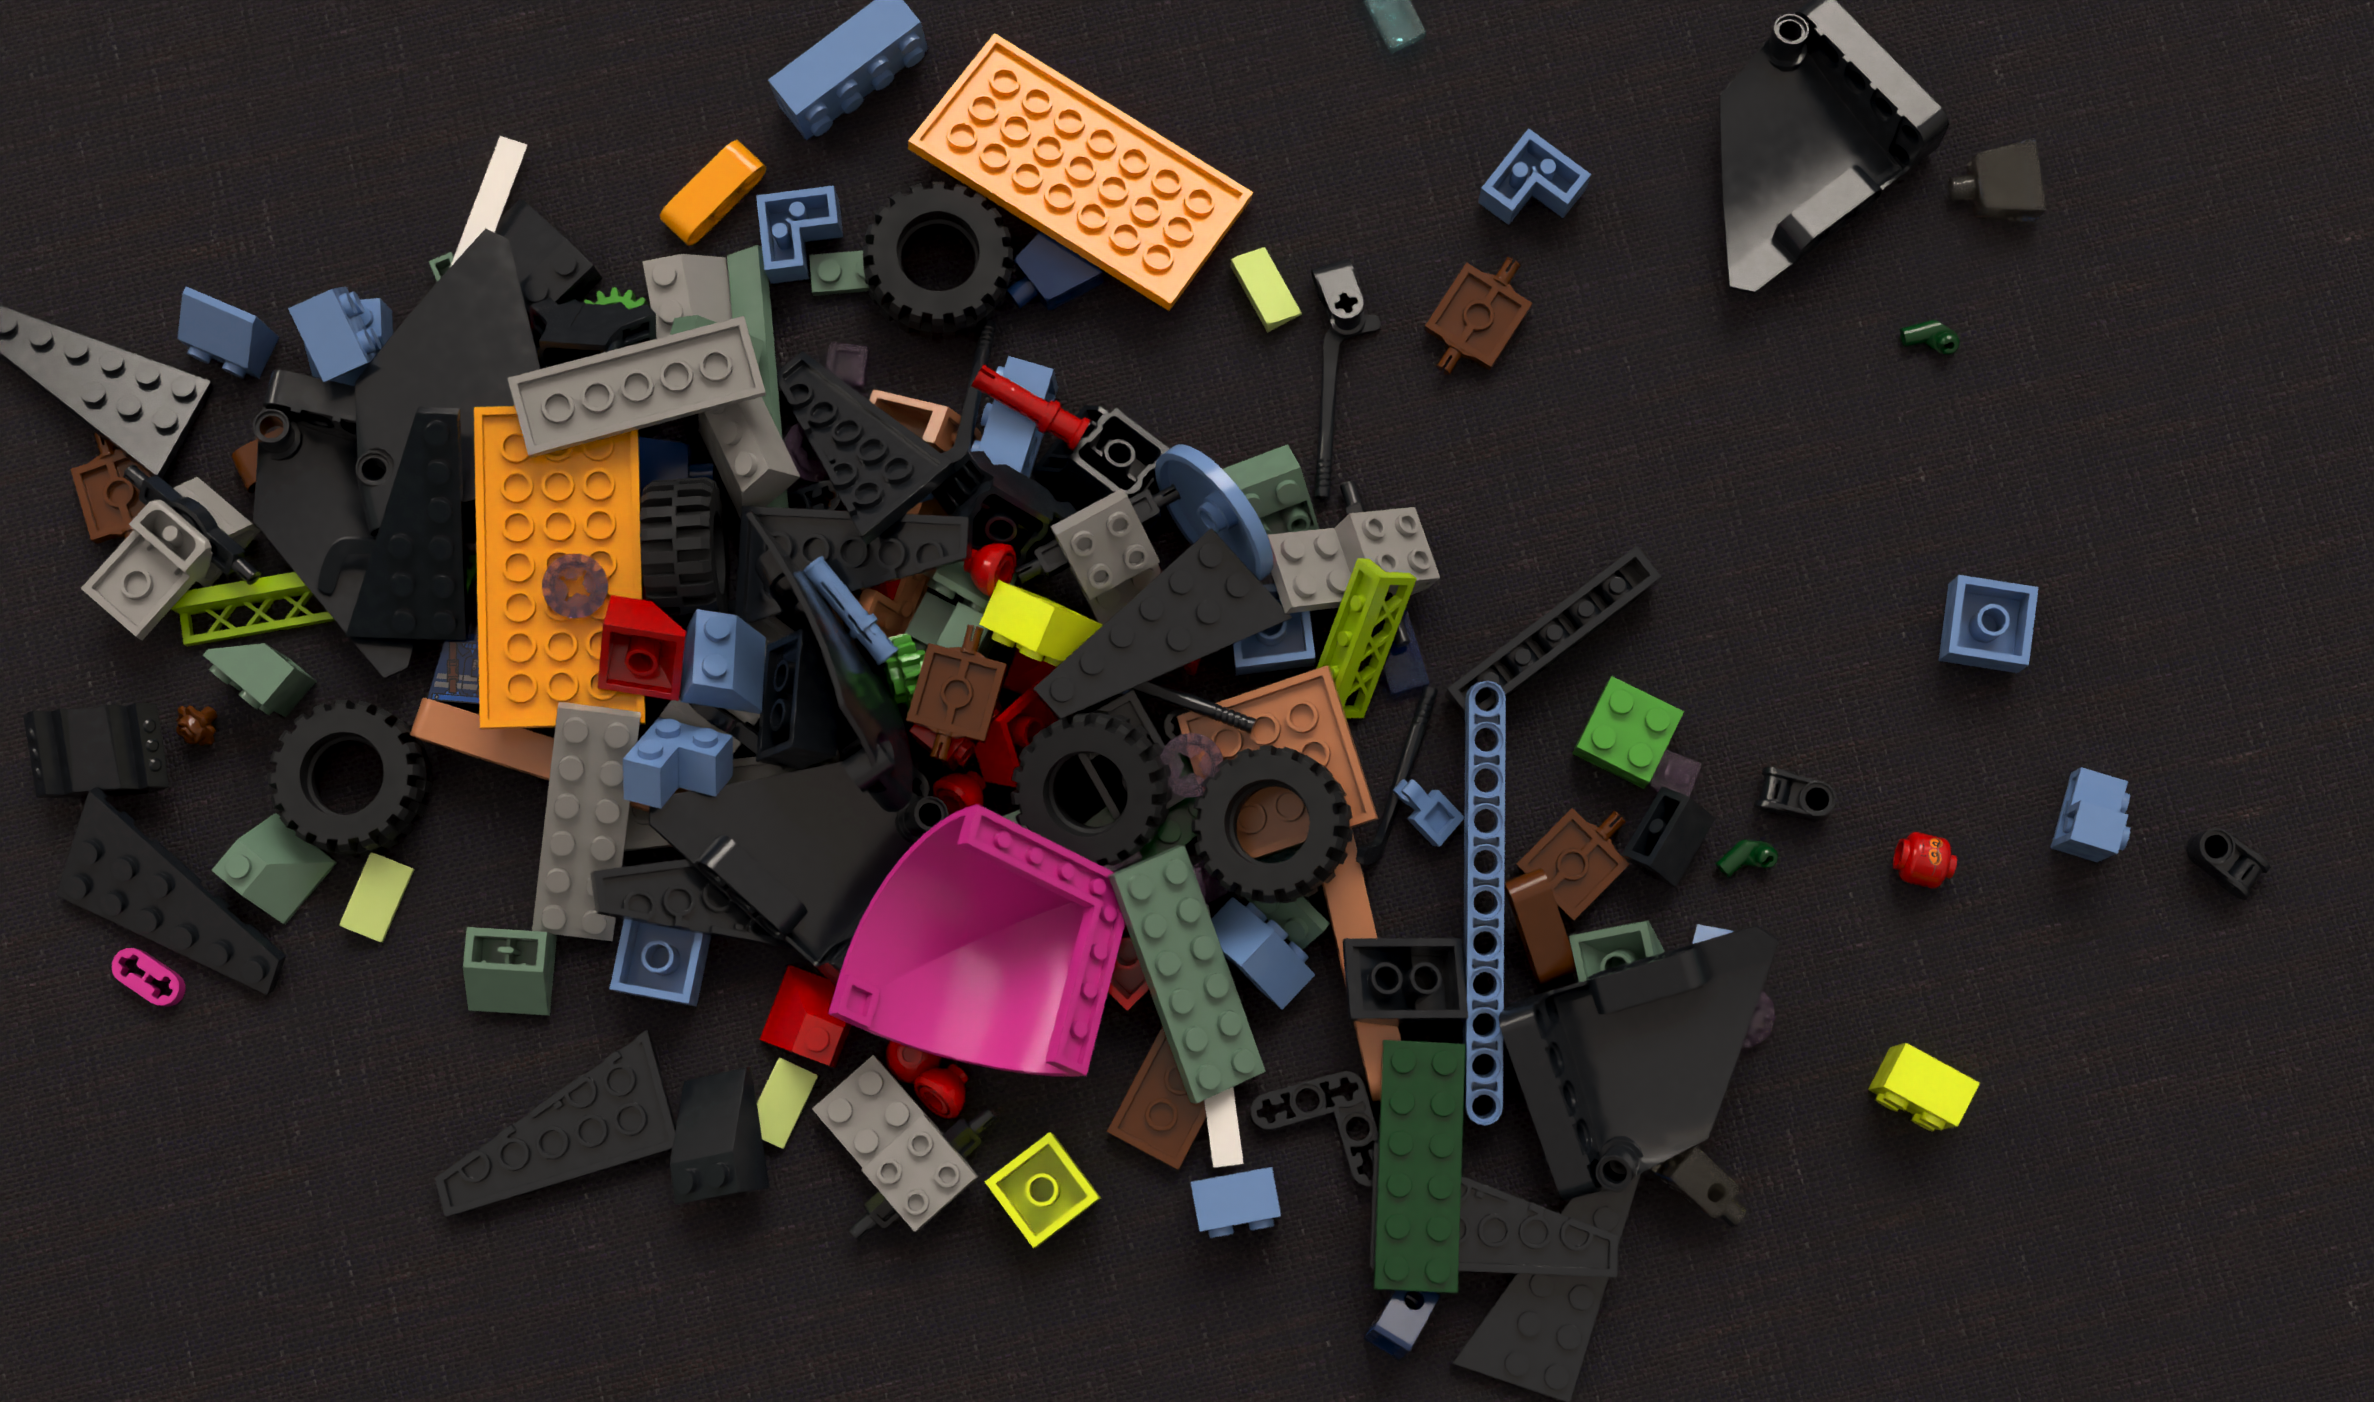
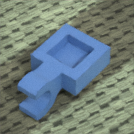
(1432, 814)

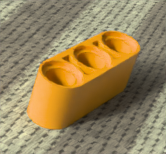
(713, 192)

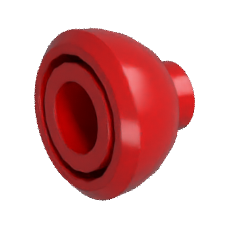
(991, 564)
(960, 790)
(908, 1062)
(942, 1090)

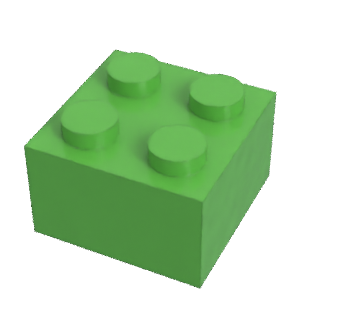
(1628, 732)

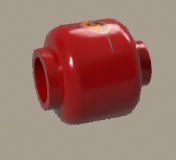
(1924, 860)

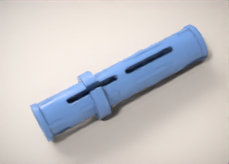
(850, 611)

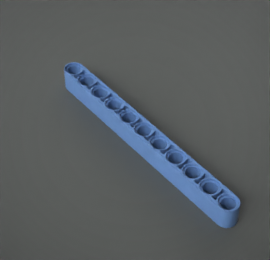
(1475, 882)

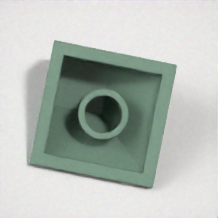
(274, 868)
(1613, 947)

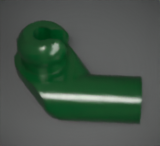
(1932, 334)
(1747, 853)

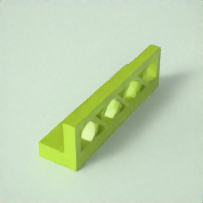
(240, 594)
(1351, 631)

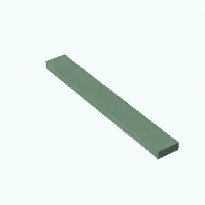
(752, 300)

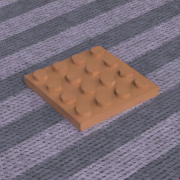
(1297, 715)

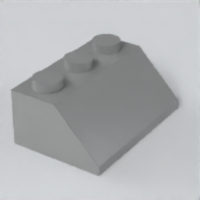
(687, 287)
(748, 452)

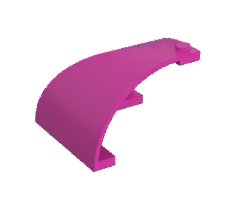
(986, 949)

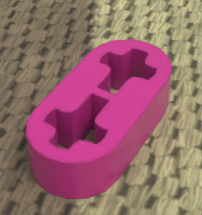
(153, 969)

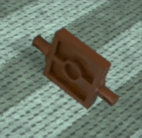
(1478, 316)
(105, 495)
(956, 693)
(1577, 860)

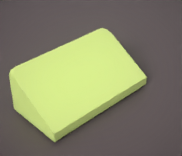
(1265, 288)
(376, 897)
(783, 1101)

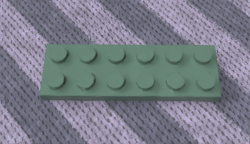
(1187, 973)

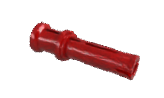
(1047, 415)

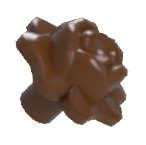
(196, 725)

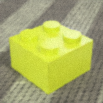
(1035, 624)
(1923, 1087)
(1042, 1190)

